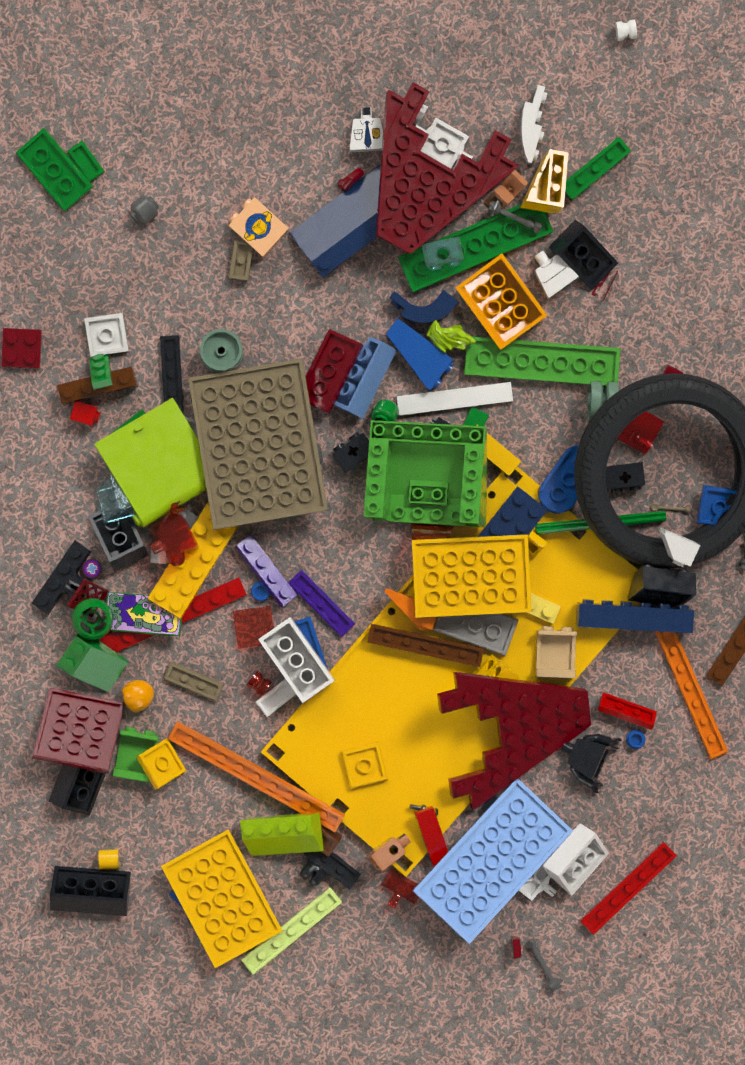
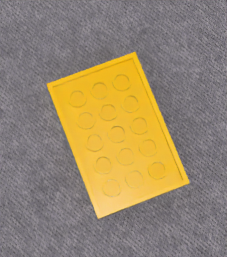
(471, 576)
(221, 898)

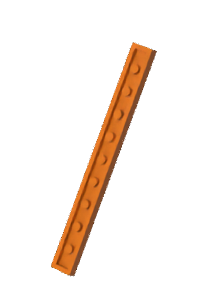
(254, 775)

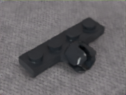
(63, 579)
(332, 865)

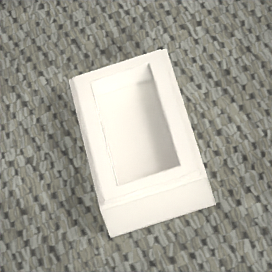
(275, 697)

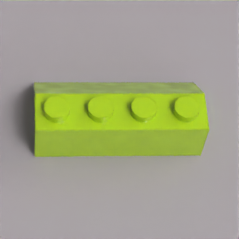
(282, 834)

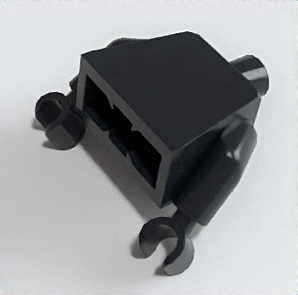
(588, 757)

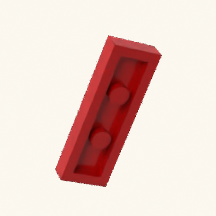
(627, 711)

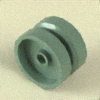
(214, 343)
(597, 398)

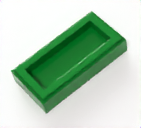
(85, 161)

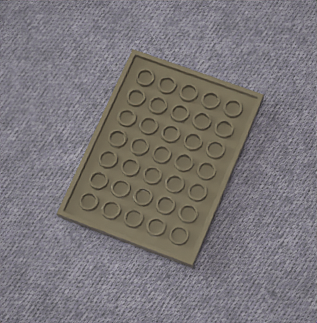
(258, 444)

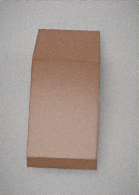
(507, 190)

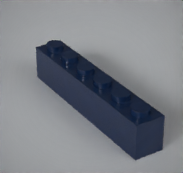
(634, 617)

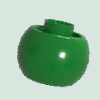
(89, 606)

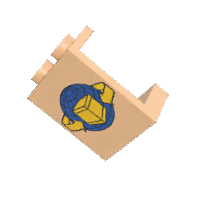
(258, 226)

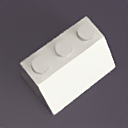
(576, 859)

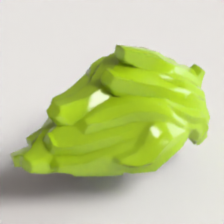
(449, 337)

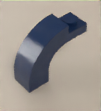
(424, 314)

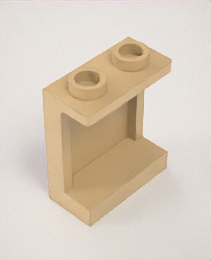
(556, 652)

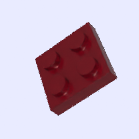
(21, 348)

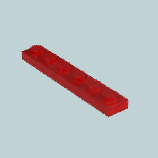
(628, 888)

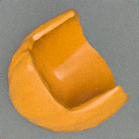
(138, 695)

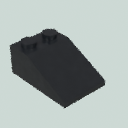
(583, 254)
(119, 540)

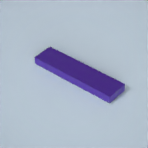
(321, 603)

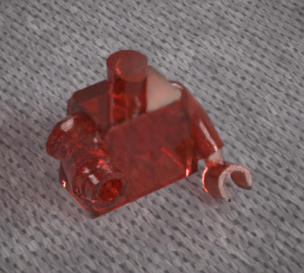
(174, 536)

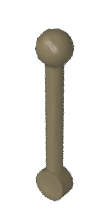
(655, 507)

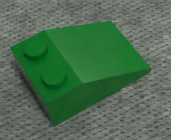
(92, 663)

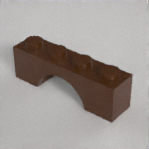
(83, 388)

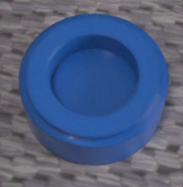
(259, 592)

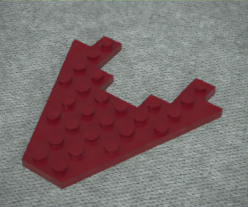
(420, 192)
(531, 726)

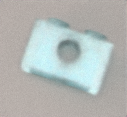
(451, 245)

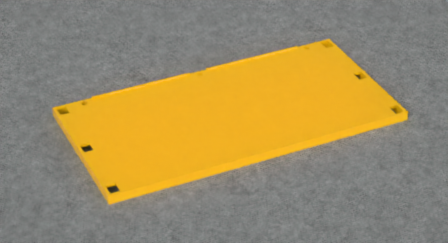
(394, 701)

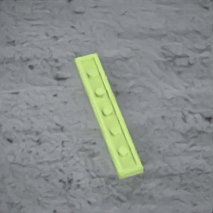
(291, 930)

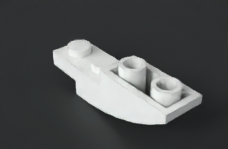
(531, 132)

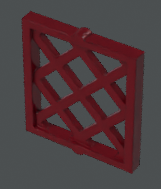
(78, 593)

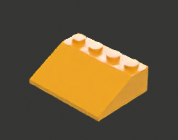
(501, 301)

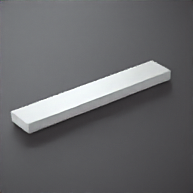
(455, 398)

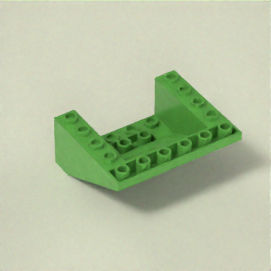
(427, 474)

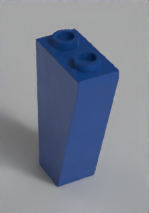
(421, 355)

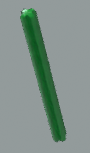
(581, 524)

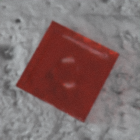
(429, 531)
(252, 625)

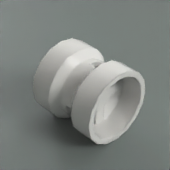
(626, 30)

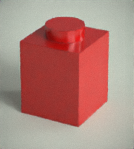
(85, 413)

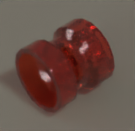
(255, 680)

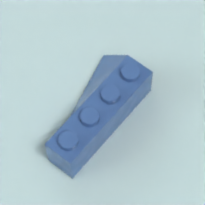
(365, 377)

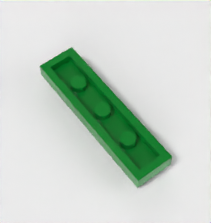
(596, 168)

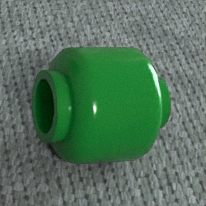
(385, 411)

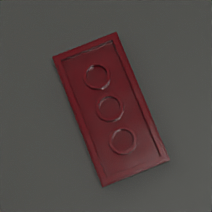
(331, 369)

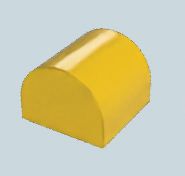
(535, 543)
(109, 859)

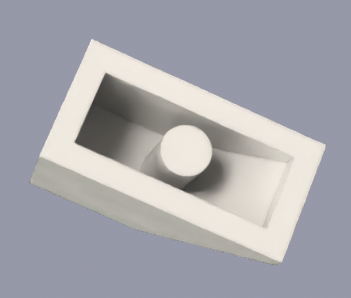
(679, 548)

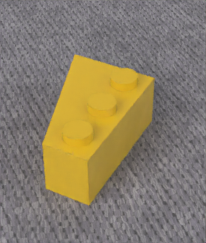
(548, 185)

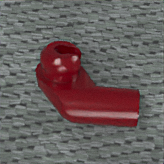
(346, 183)

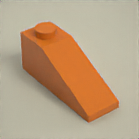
(407, 605)

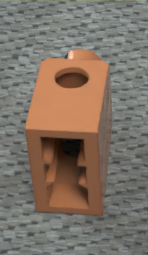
(382, 858)

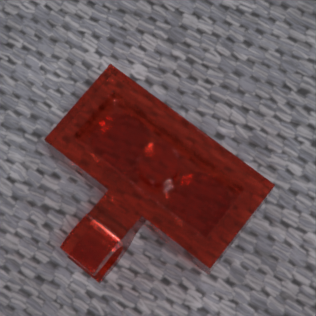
(400, 886)

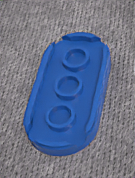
(558, 489)

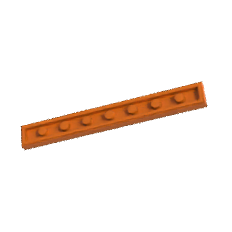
(692, 693)

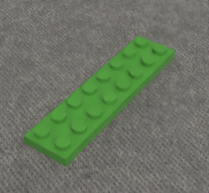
(542, 361)

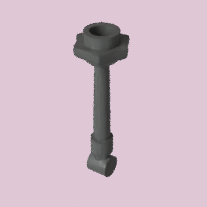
(495, 209)
(553, 983)

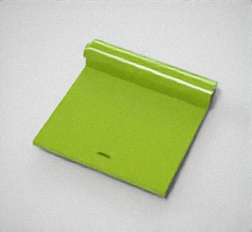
(156, 462)

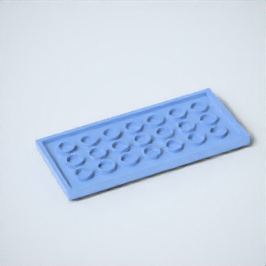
(492, 860)

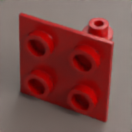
(641, 432)

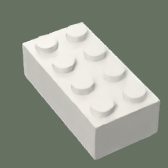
(296, 659)

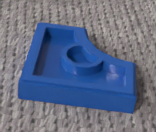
(711, 504)

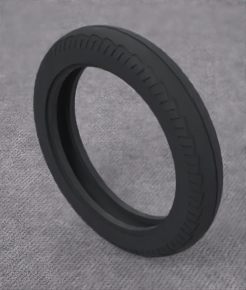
(600, 437)

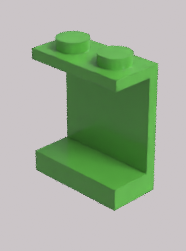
(131, 745)

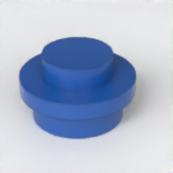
(635, 739)

